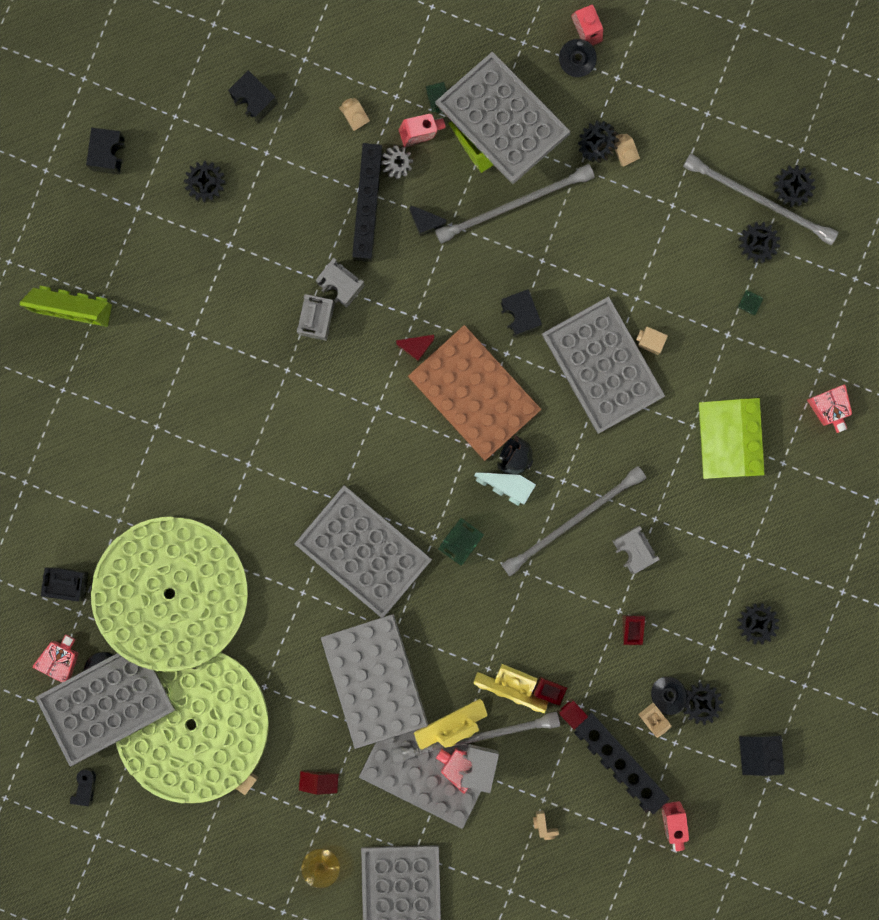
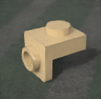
(354, 113)
(626, 149)
(655, 720)
(540, 824)

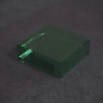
(750, 302)

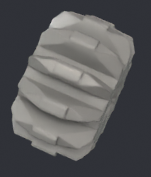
(402, 157)

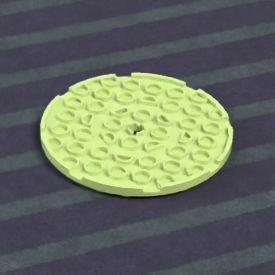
(174, 631)
(216, 754)

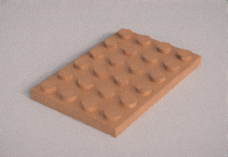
(474, 393)

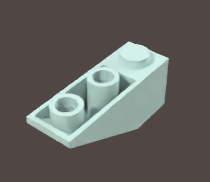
(513, 485)

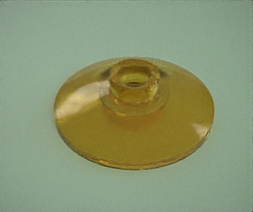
(316, 877)

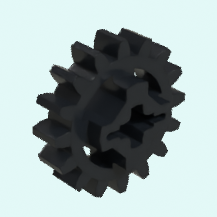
(598, 141)
(196, 181)
(786, 185)
(755, 236)
(750, 628)
(707, 697)

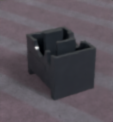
(255, 94)
(102, 151)
(523, 311)
(63, 584)

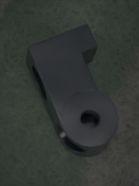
(86, 784)

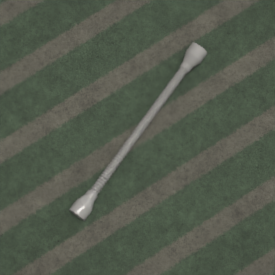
(583, 174)
(826, 234)
(513, 564)
(549, 721)

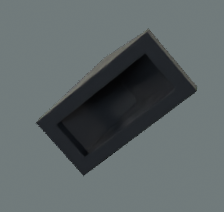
(425, 221)

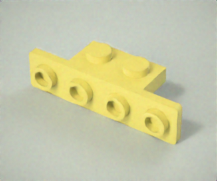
(514, 686)
(452, 727)

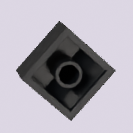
(762, 754)

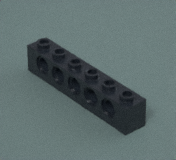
(367, 202)
(656, 798)

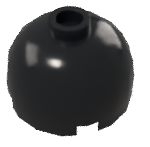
(516, 456)

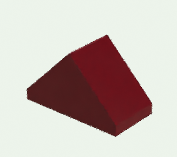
(416, 346)
(633, 629)
(549, 690)
(572, 714)
(318, 782)

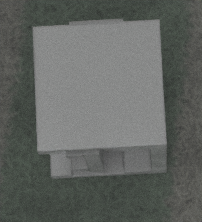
(342, 281)
(315, 317)
(638, 549)
(483, 768)

